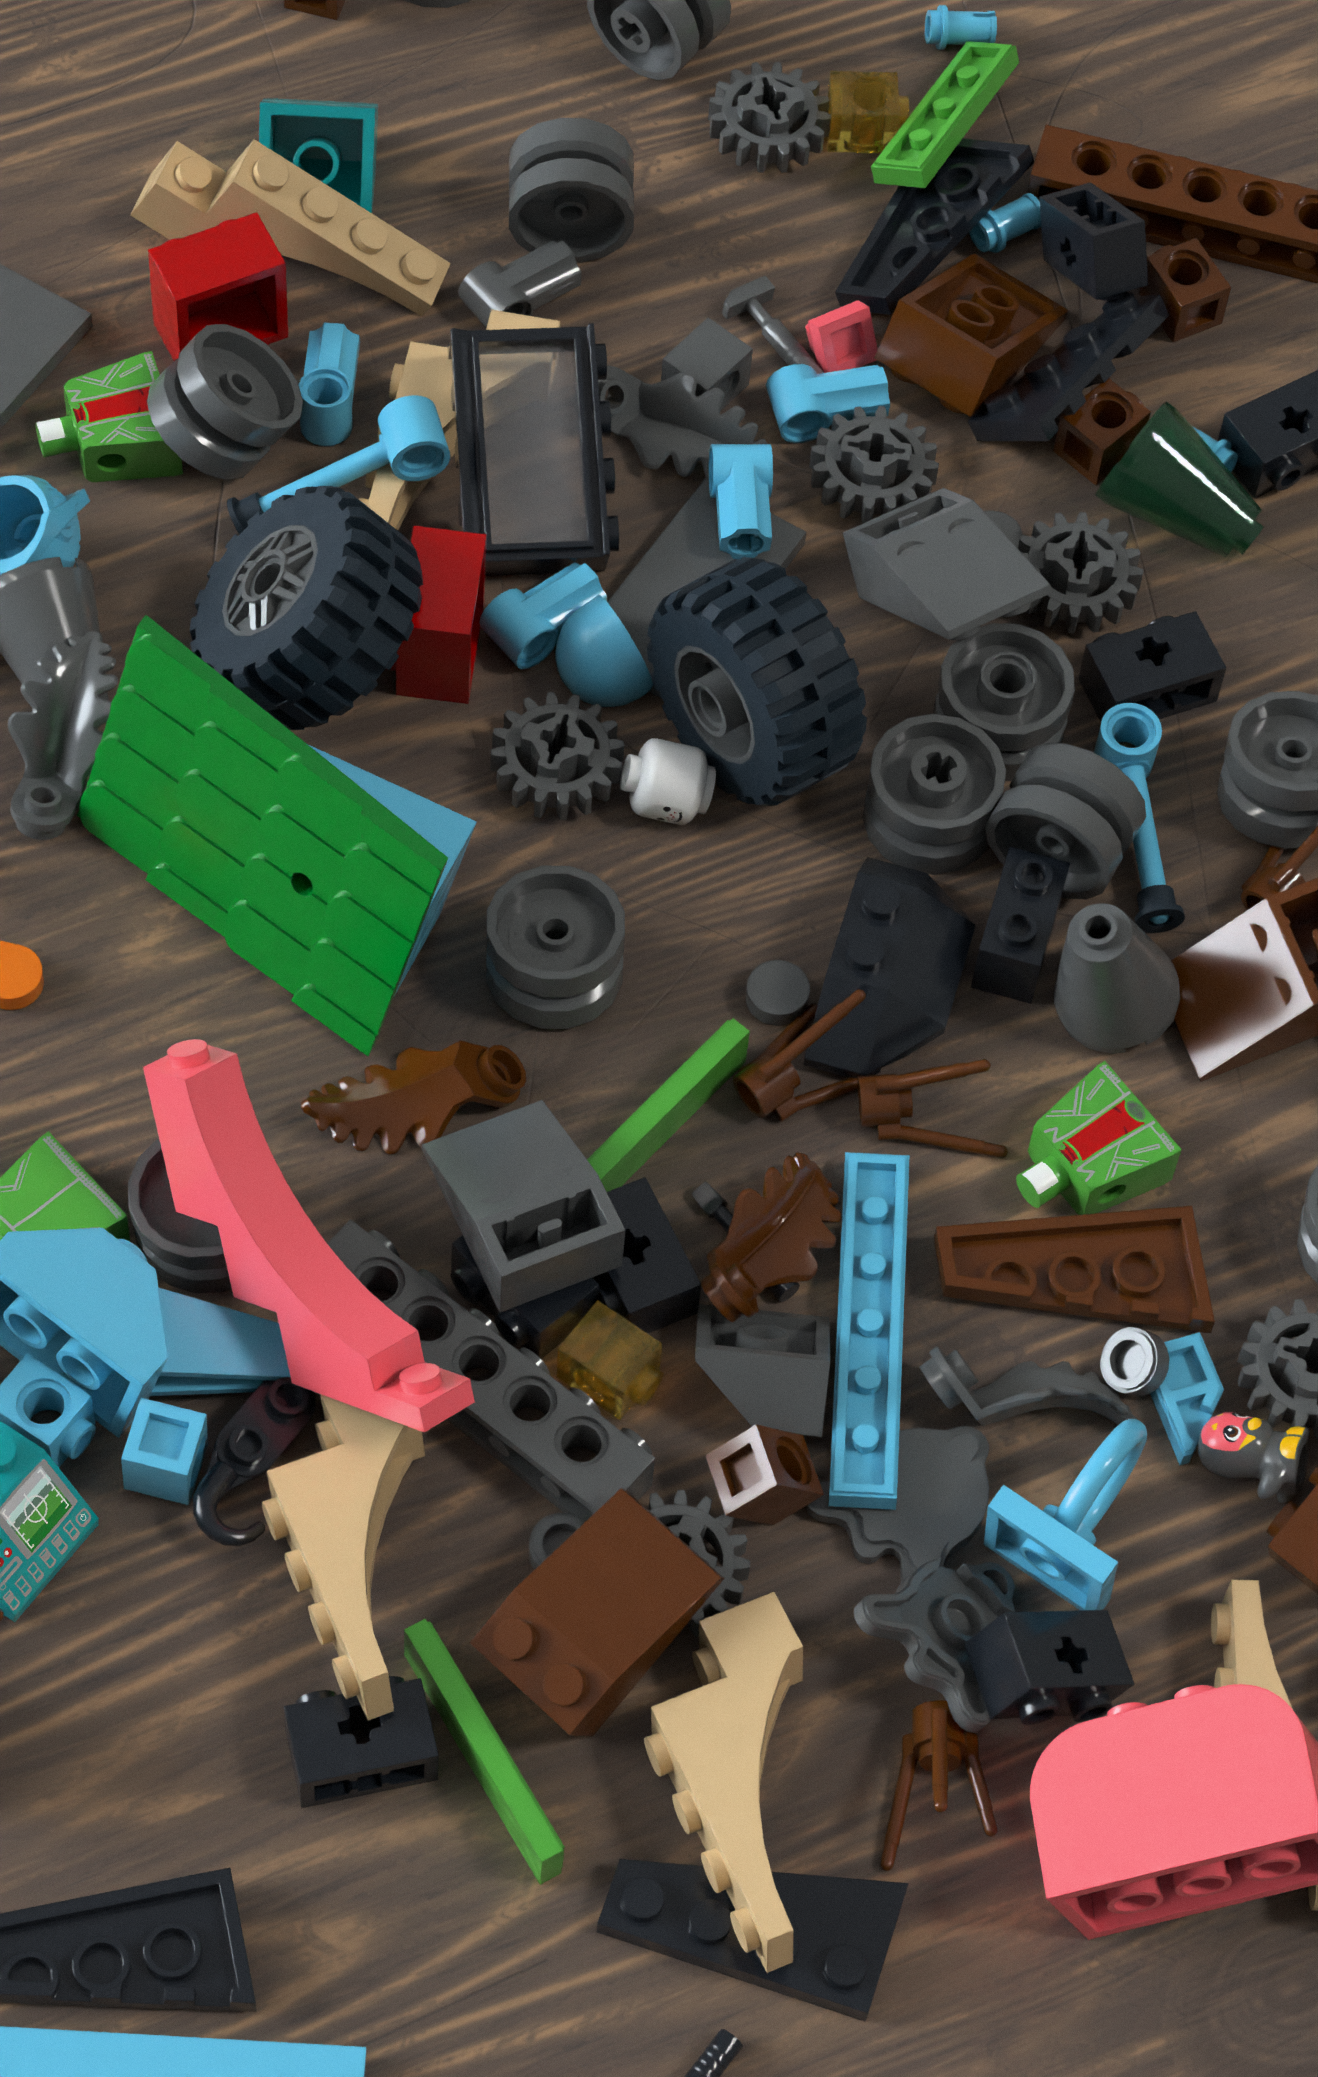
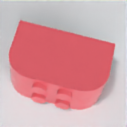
(1176, 1808)

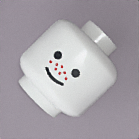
(668, 781)

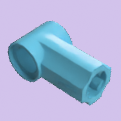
(329, 384)
(810, 400)
(742, 487)
(531, 621)

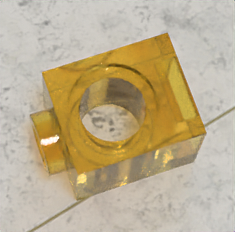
(864, 110)
(611, 1361)

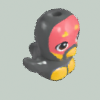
(1249, 1448)

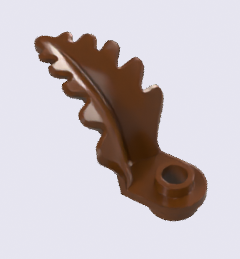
(417, 1095)
(772, 1237)

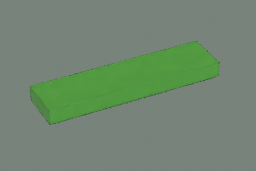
(945, 114)
(671, 1105)
(484, 1751)

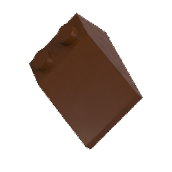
(967, 333)
(597, 1614)

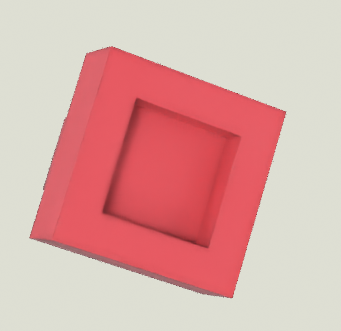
(843, 338)

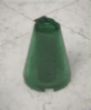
(1182, 487)

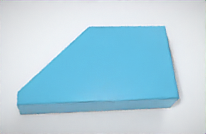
(1187, 1394)

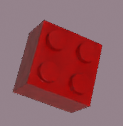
(219, 277)
(447, 629)

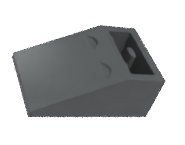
(942, 566)
(527, 1204)

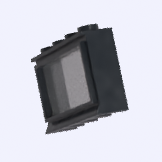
(533, 447)

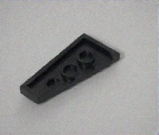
(929, 222)
(1057, 379)
(836, 1922)
(131, 1947)

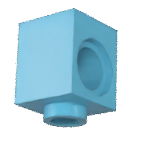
(37, 1388)
(164, 1451)

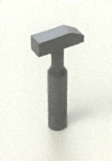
(749, 298)

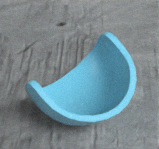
(600, 657)

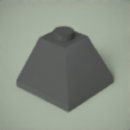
(768, 1366)

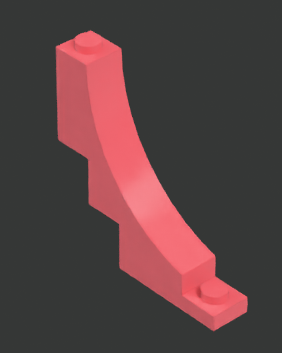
(330, 1324)

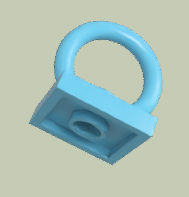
(1058, 1541)

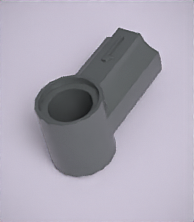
(522, 283)

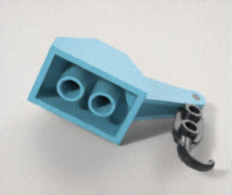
(106, 1326)

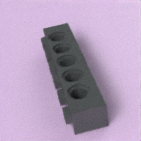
(519, 1381)

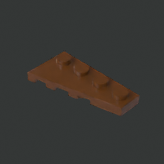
(1091, 1265)

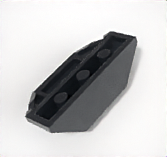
(907, 953)

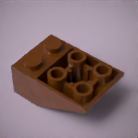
(1251, 984)

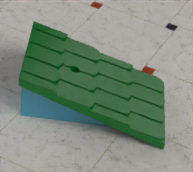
(269, 840)

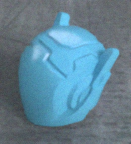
(37, 522)

